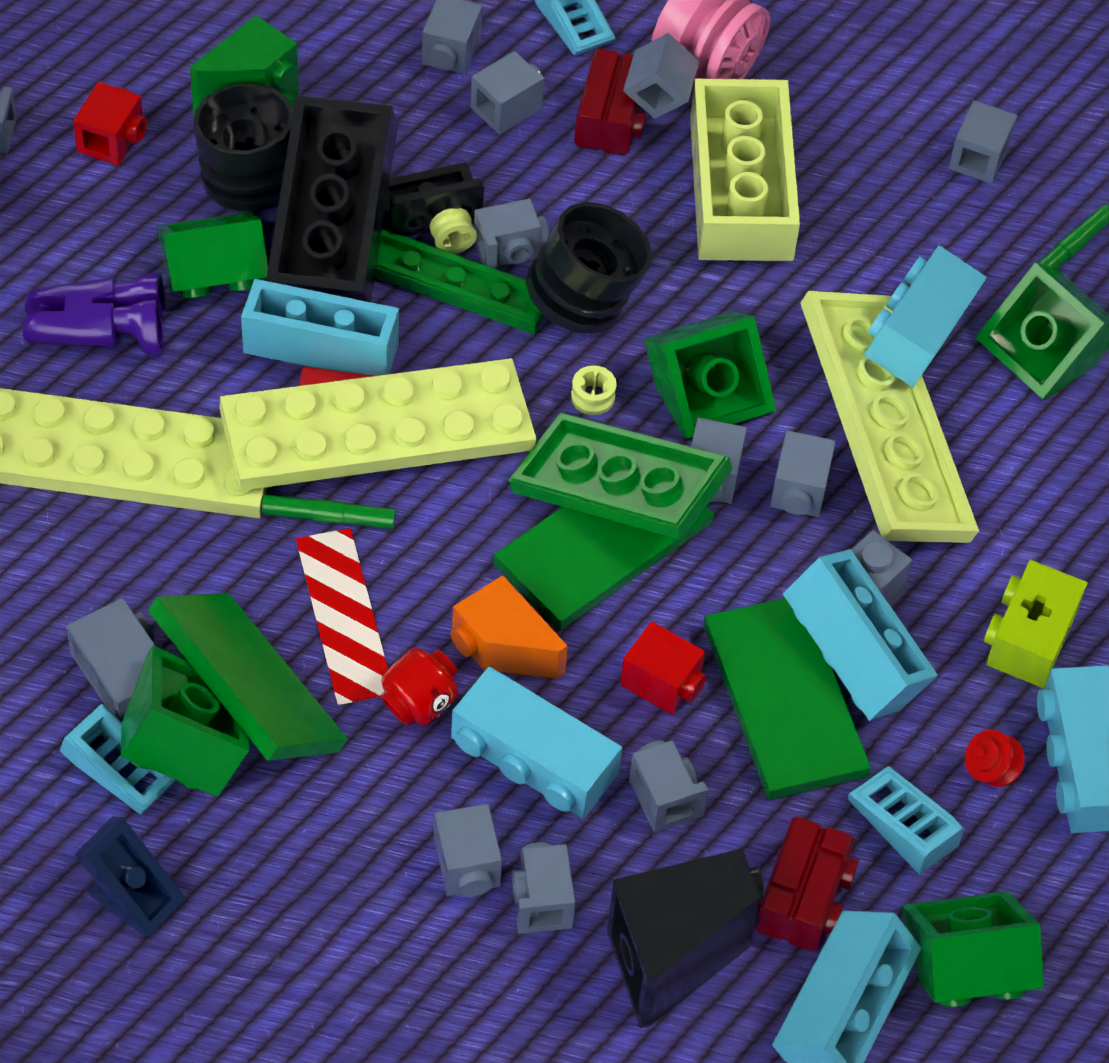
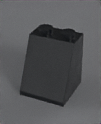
(681, 927)

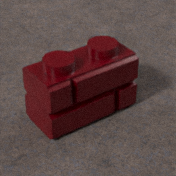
(606, 113)
(805, 884)

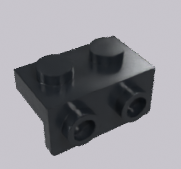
(422, 195)

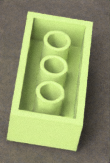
(744, 170)

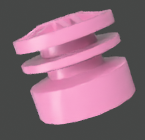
(717, 33)

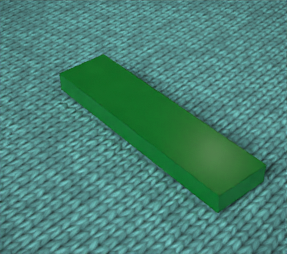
(457, 281)

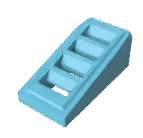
(561, 22)
(77, 750)
(917, 852)

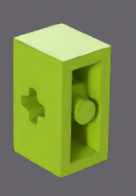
(1035, 622)

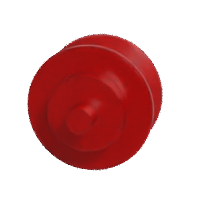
(994, 758)

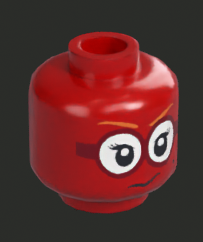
(419, 686)

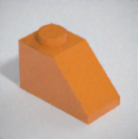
(507, 633)

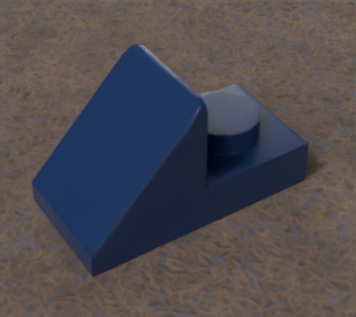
(129, 877)

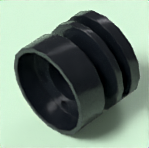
(243, 145)
(588, 267)

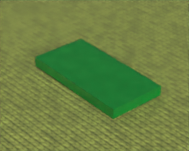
(621, 475)
(581, 560)
(247, 676)
(785, 700)

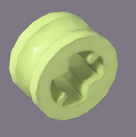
(453, 230)
(595, 377)

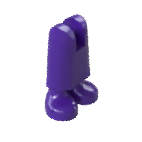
(96, 312)

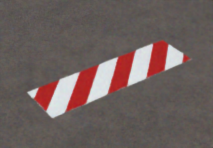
(343, 615)

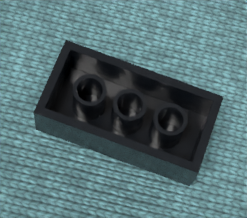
(333, 196)

